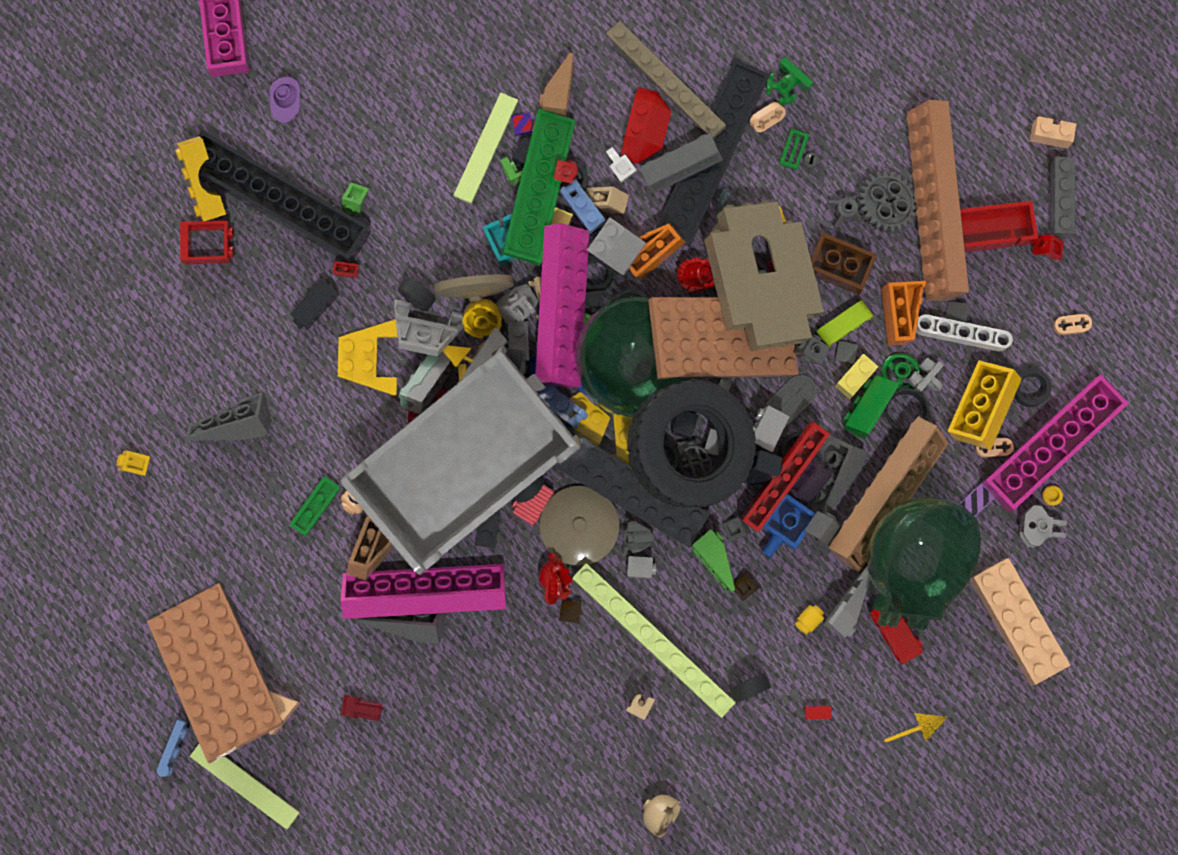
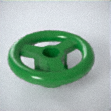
(902, 365)

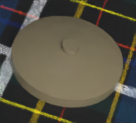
(473, 286)
(579, 525)

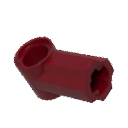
(356, 707)

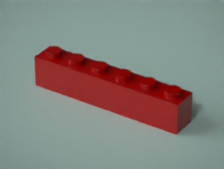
(793, 466)

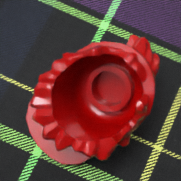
(695, 275)
(554, 579)

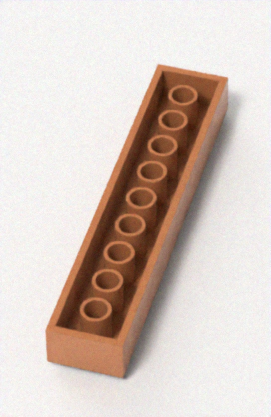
(937, 201)

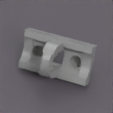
(931, 369)

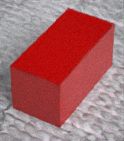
(346, 269)
(817, 712)

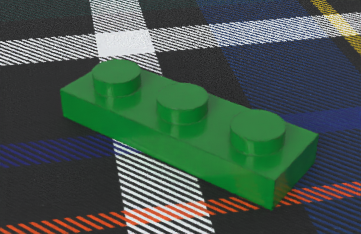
(315, 506)

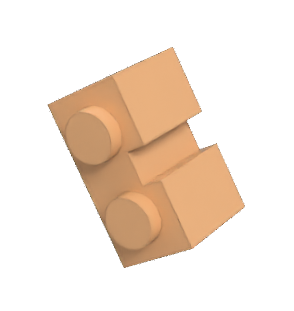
(1047, 133)

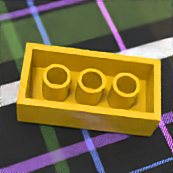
(984, 405)

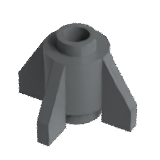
(844, 214)
(635, 537)

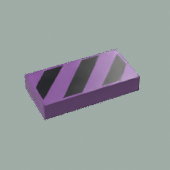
(977, 499)

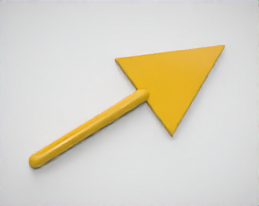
(457, 354)
(920, 727)

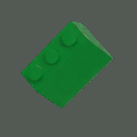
(869, 406)

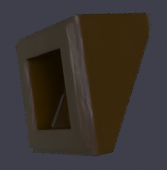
(746, 585)
(570, 612)

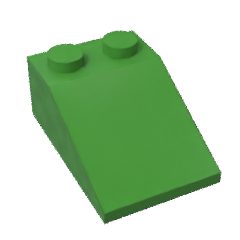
(713, 555)

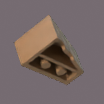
(369, 551)

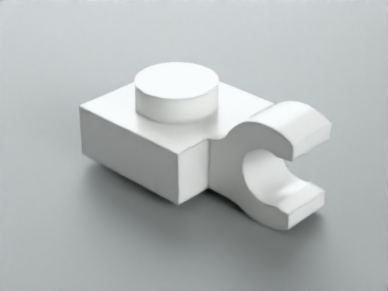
(622, 166)

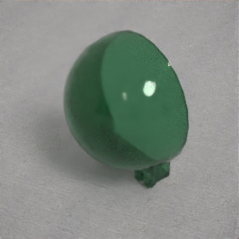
(618, 357)
(928, 532)

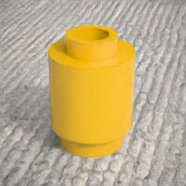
(809, 619)

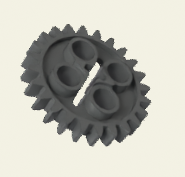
(887, 202)

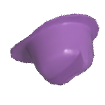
(284, 99)

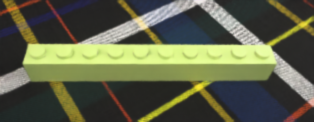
(653, 640)

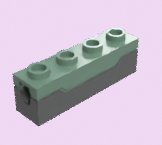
(425, 383)

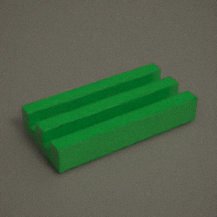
(789, 164)

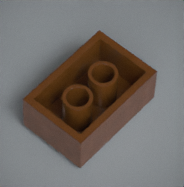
(842, 263)

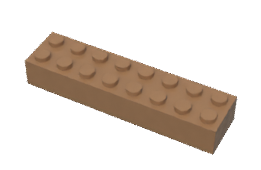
(892, 485)

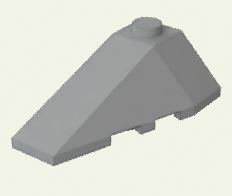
(848, 609)

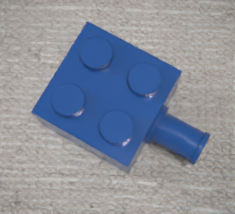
(786, 525)

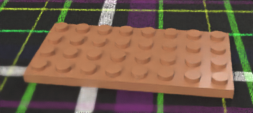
(694, 343)
(215, 673)

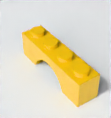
(193, 155)

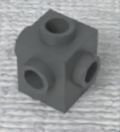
(812, 351)

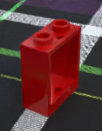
(186, 242)

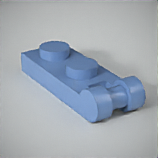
(582, 206)
(563, 407)
(172, 749)

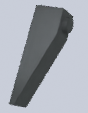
(241, 423)
(846, 463)
(419, 627)

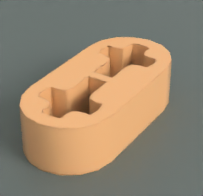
(767, 117)
(1072, 319)
(996, 452)

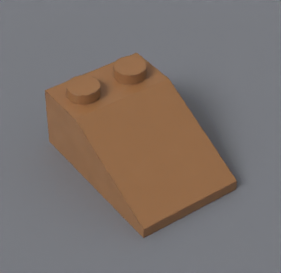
(558, 89)

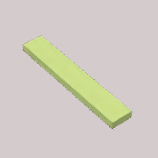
(486, 148)
(248, 788)

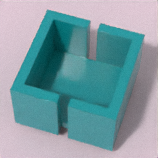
(496, 239)

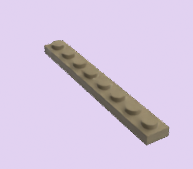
(665, 80)

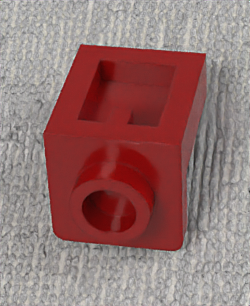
(1049, 246)

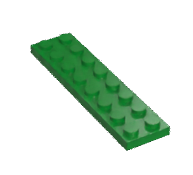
(537, 187)

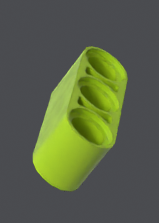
(844, 323)

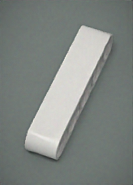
(971, 329)

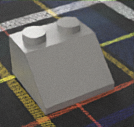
(616, 246)
(768, 428)

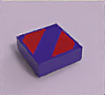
(522, 124)

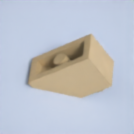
(608, 199)

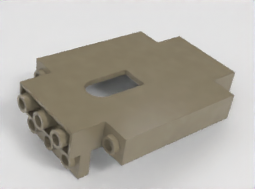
(771, 304)

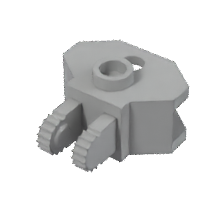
(517, 304)
(1040, 528)

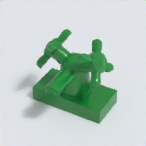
(788, 82)

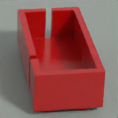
(998, 226)

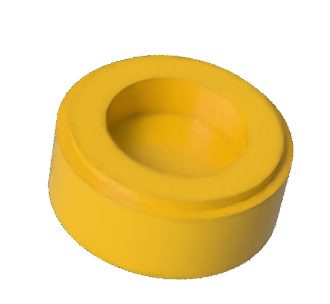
(1052, 495)

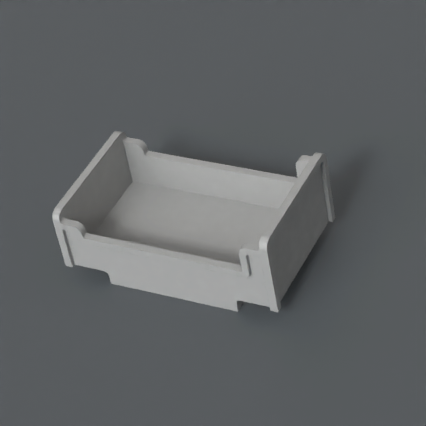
(459, 461)

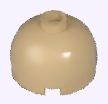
(659, 813)

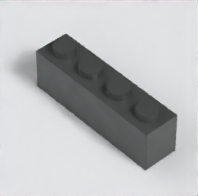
(681, 163)
(1062, 197)

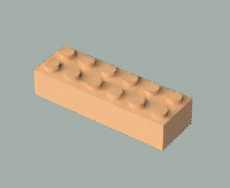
(1019, 622)

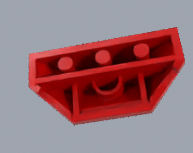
(646, 126)

